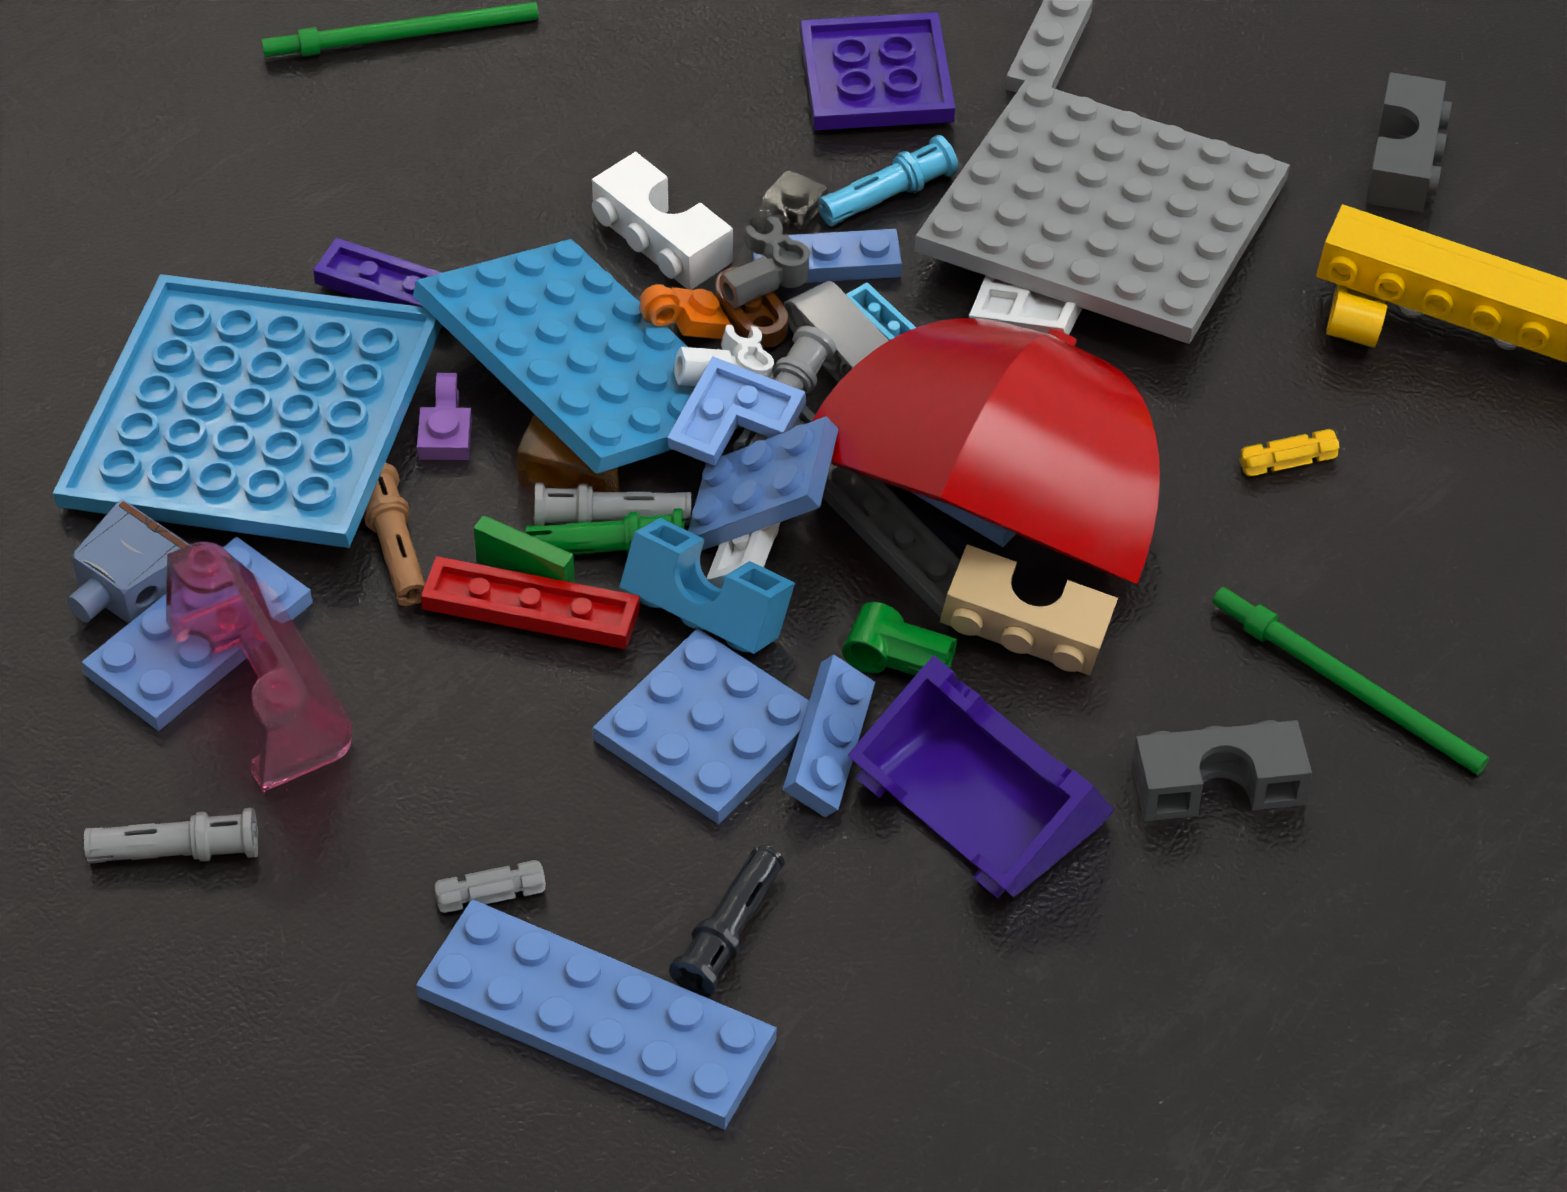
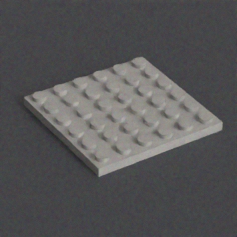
(1104, 210)

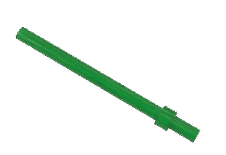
(311, 41)
(1265, 624)

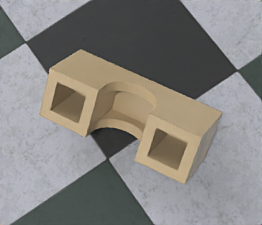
(1062, 633)

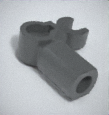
(783, 264)

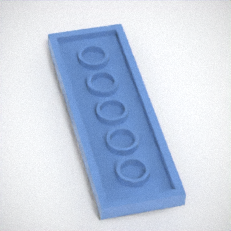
(597, 1013)

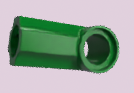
(884, 640)

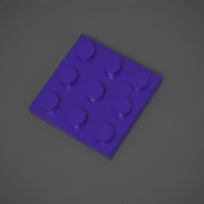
(877, 71)

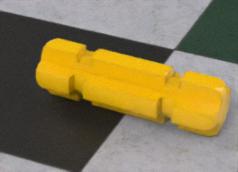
(1289, 452)

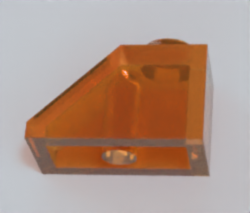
(548, 460)

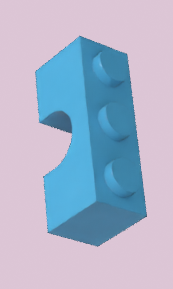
(668, 575)

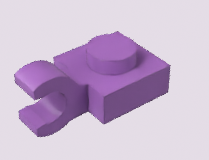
(445, 429)

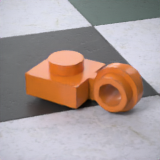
(693, 311)

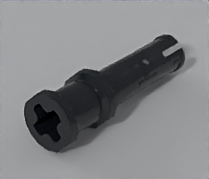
(718, 937)

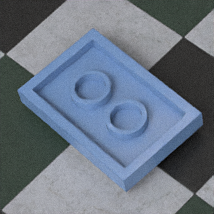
(764, 483)

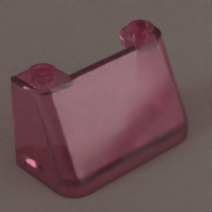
(231, 605)

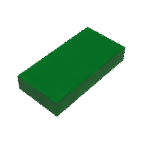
(516, 551)

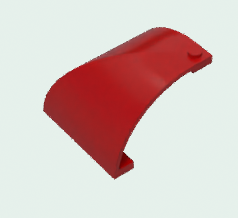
(1010, 433)

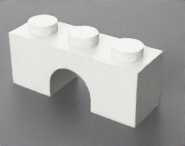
(683, 245)

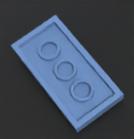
(163, 677)

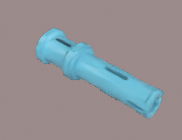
(906, 173)

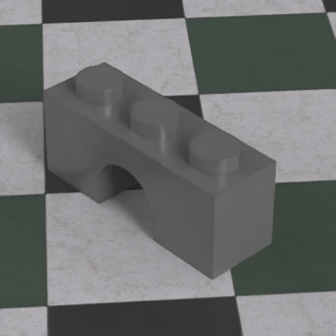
(1409, 143)
(1261, 757)

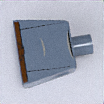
(122, 565)

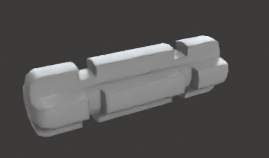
(490, 886)

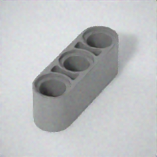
(836, 315)

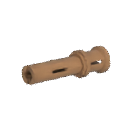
(388, 517)

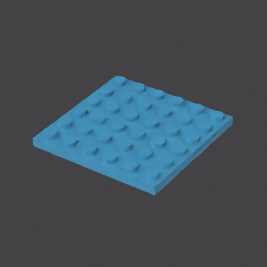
(251, 410)

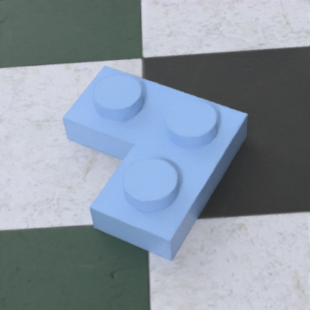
(730, 398)

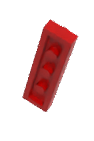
(530, 602)

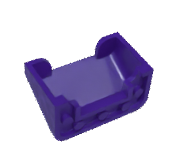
(978, 781)

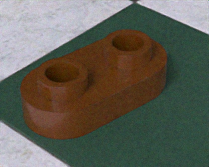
(765, 313)

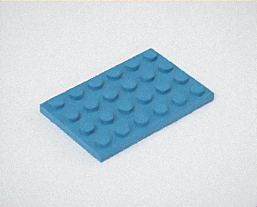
(567, 348)

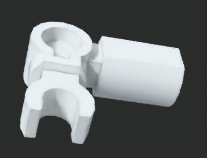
(736, 350)

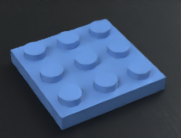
(705, 725)

